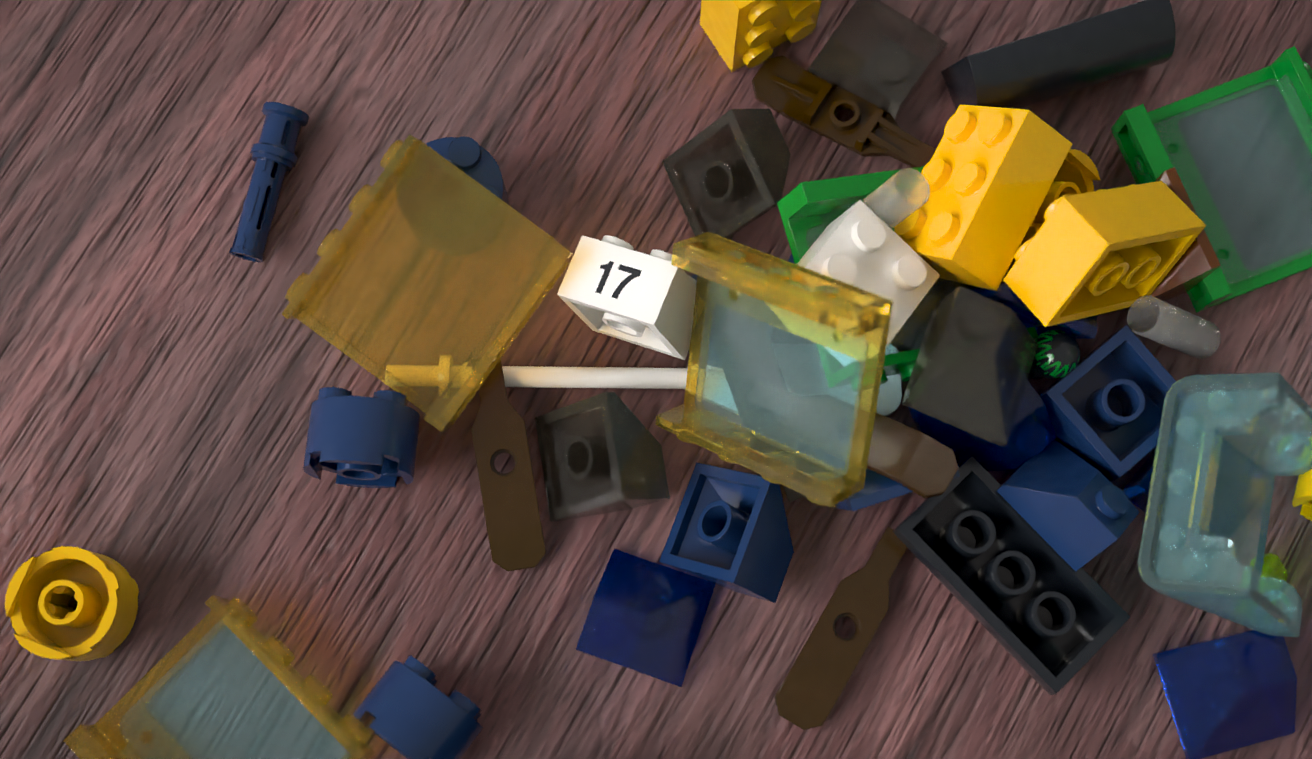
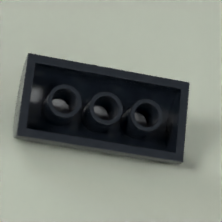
(1065, 58)
(1011, 578)

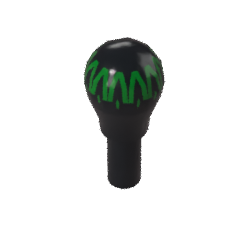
(1055, 356)

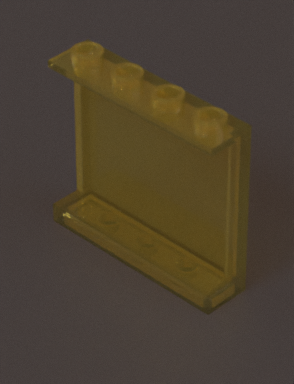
(428, 280)

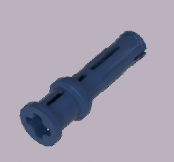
(273, 158)

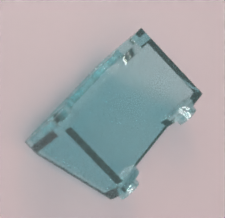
(1214, 494)

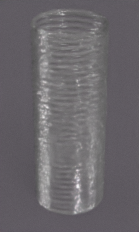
(890, 204)
(1173, 327)

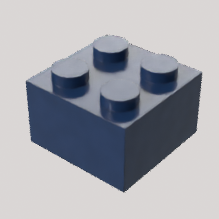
(1111, 404)

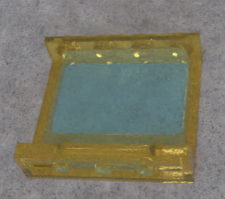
(780, 368)
(224, 698)

